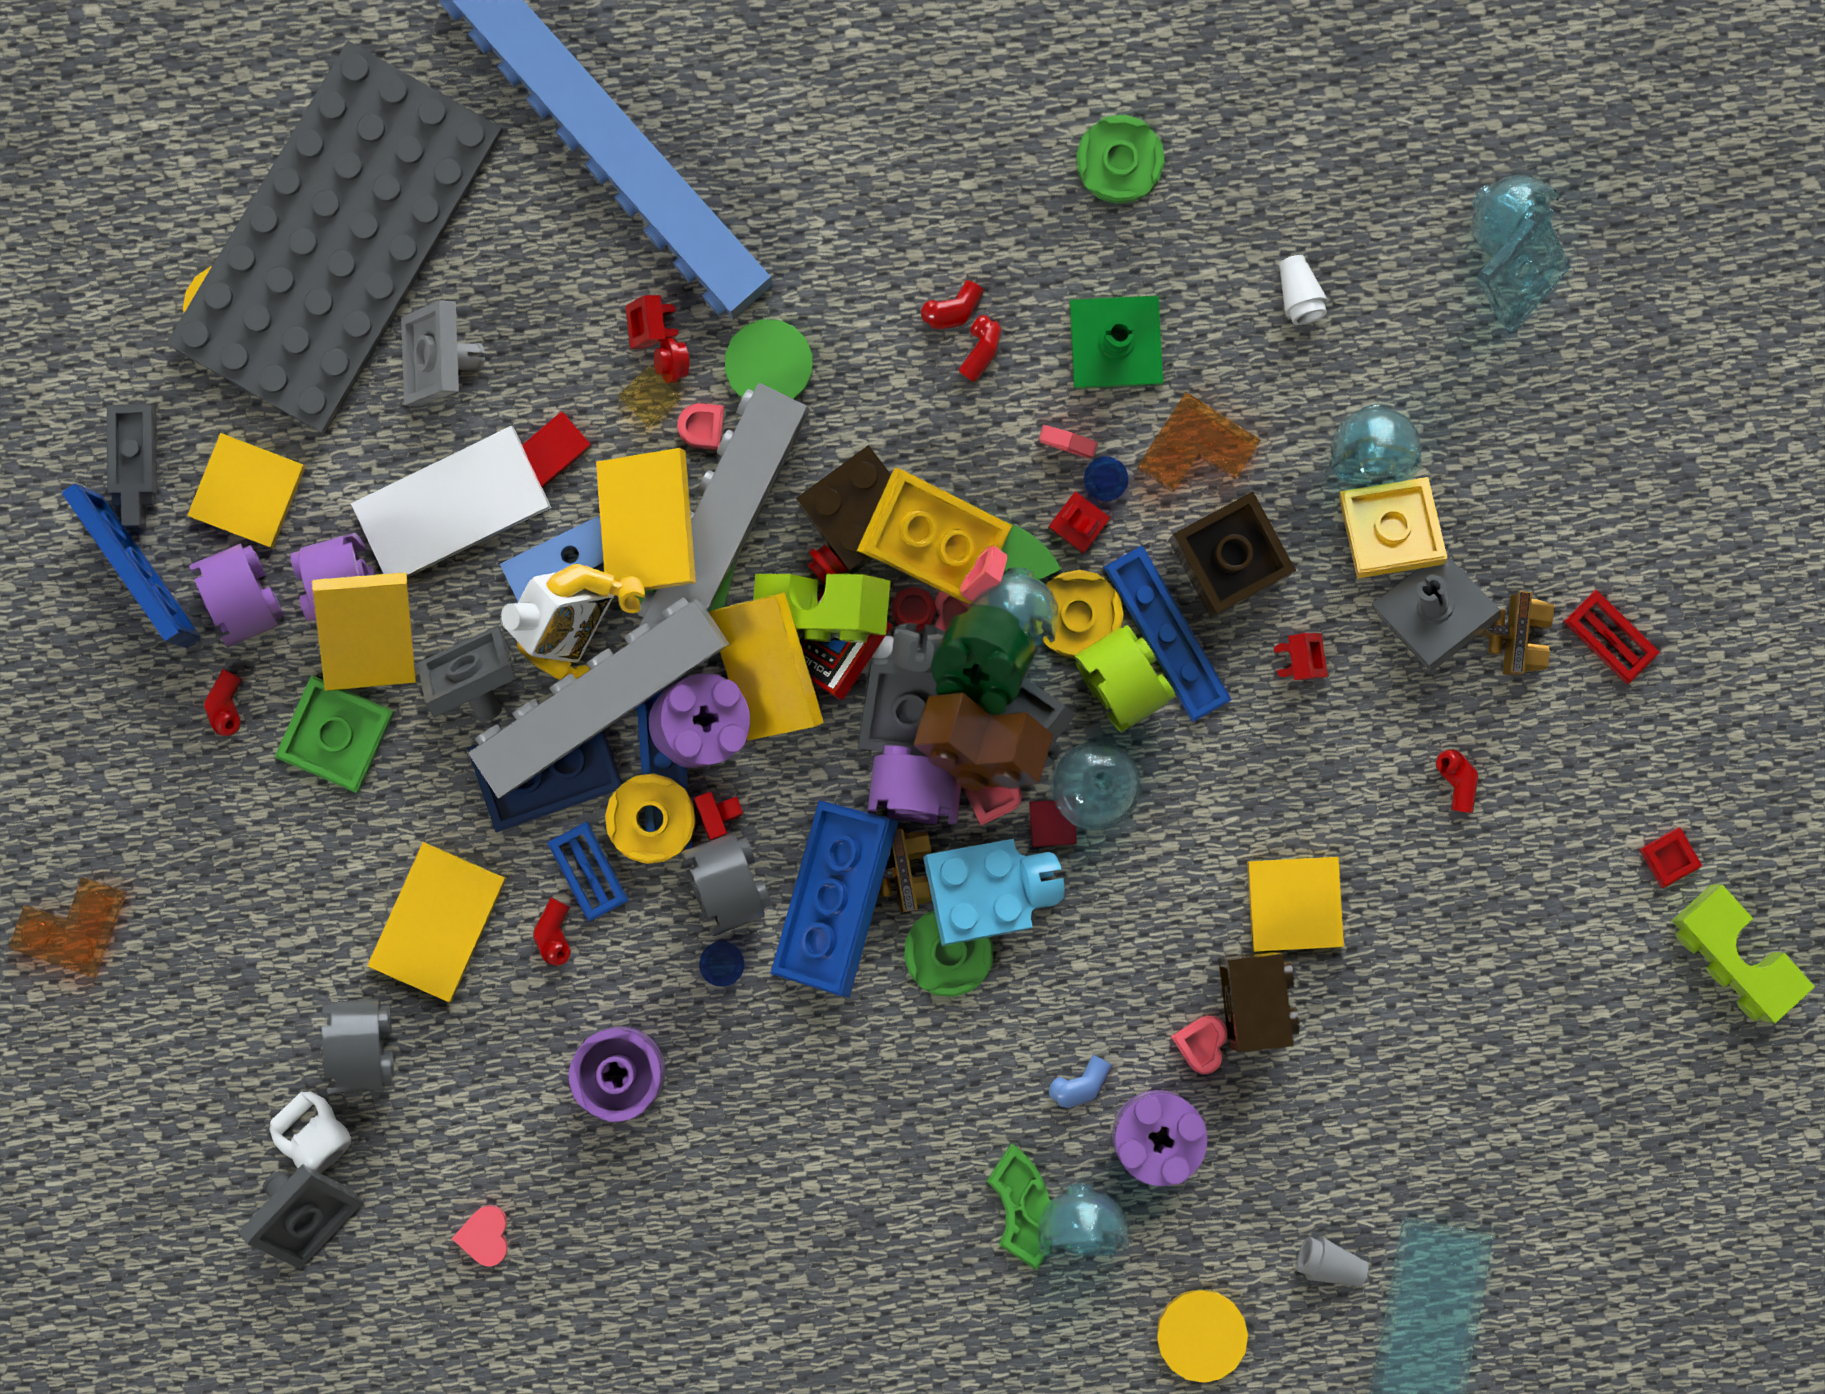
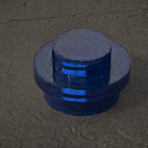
(1105, 479)
(721, 963)

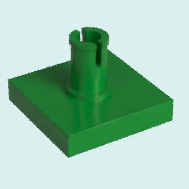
(1116, 342)

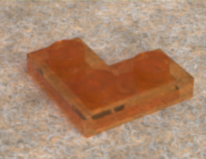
(1193, 432)
(80, 938)

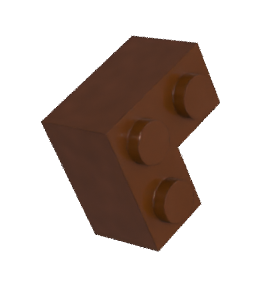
(981, 746)

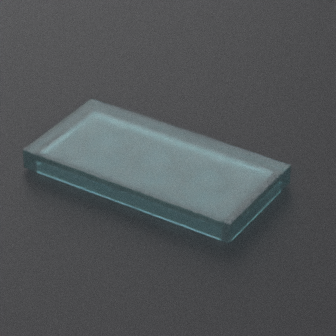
(1431, 1309)

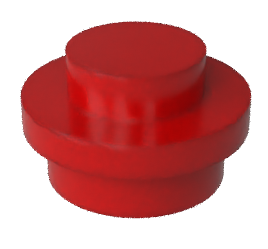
(671, 360)
(825, 563)
(913, 606)

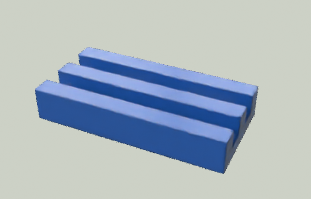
(605, 904)

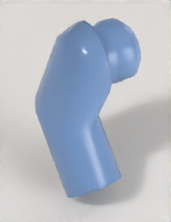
(1081, 1089)

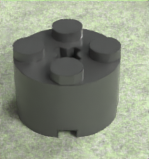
(726, 883)
(356, 1047)

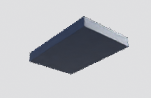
(574, 779)

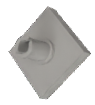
(433, 354)

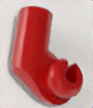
(955, 311)
(985, 350)
(220, 705)
(1461, 776)
(549, 935)

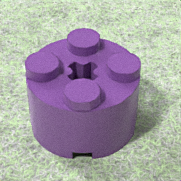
(325, 561)
(235, 594)
(711, 698)
(912, 788)
(605, 1096)
(1169, 1162)

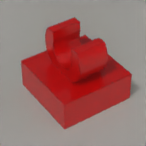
(646, 321)
(1079, 522)
(1306, 657)
(714, 815)

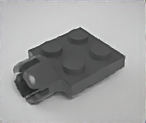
(899, 690)

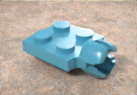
(989, 889)

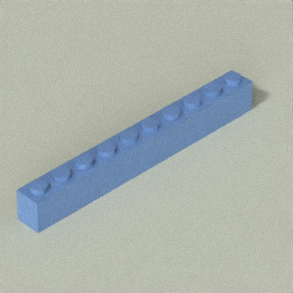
(615, 151)

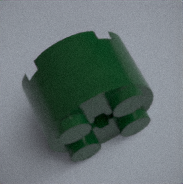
(983, 657)

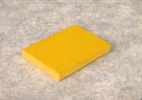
(647, 518)
(930, 533)
(364, 631)
(768, 666)
(436, 922)

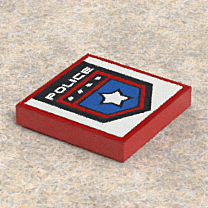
(838, 663)

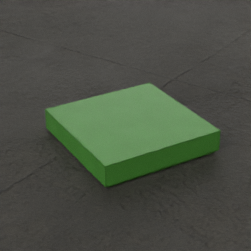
(334, 734)

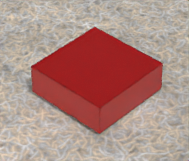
(1670, 857)

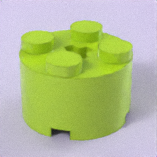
(1122, 677)

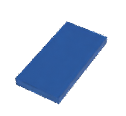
(132, 566)
(834, 898)

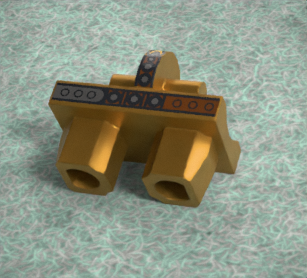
(1519, 654)
(909, 890)

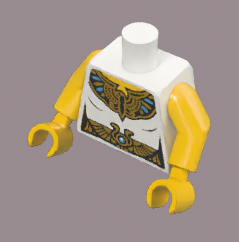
(563, 612)

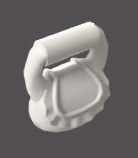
(319, 1141)

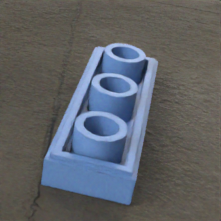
(549, 556)

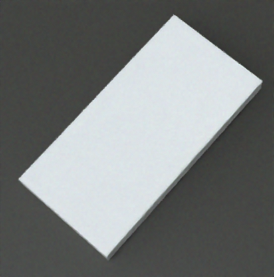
(451, 504)

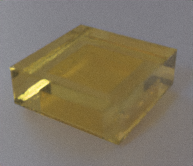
(649, 397)

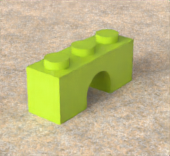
(850, 605)
(1712, 927)

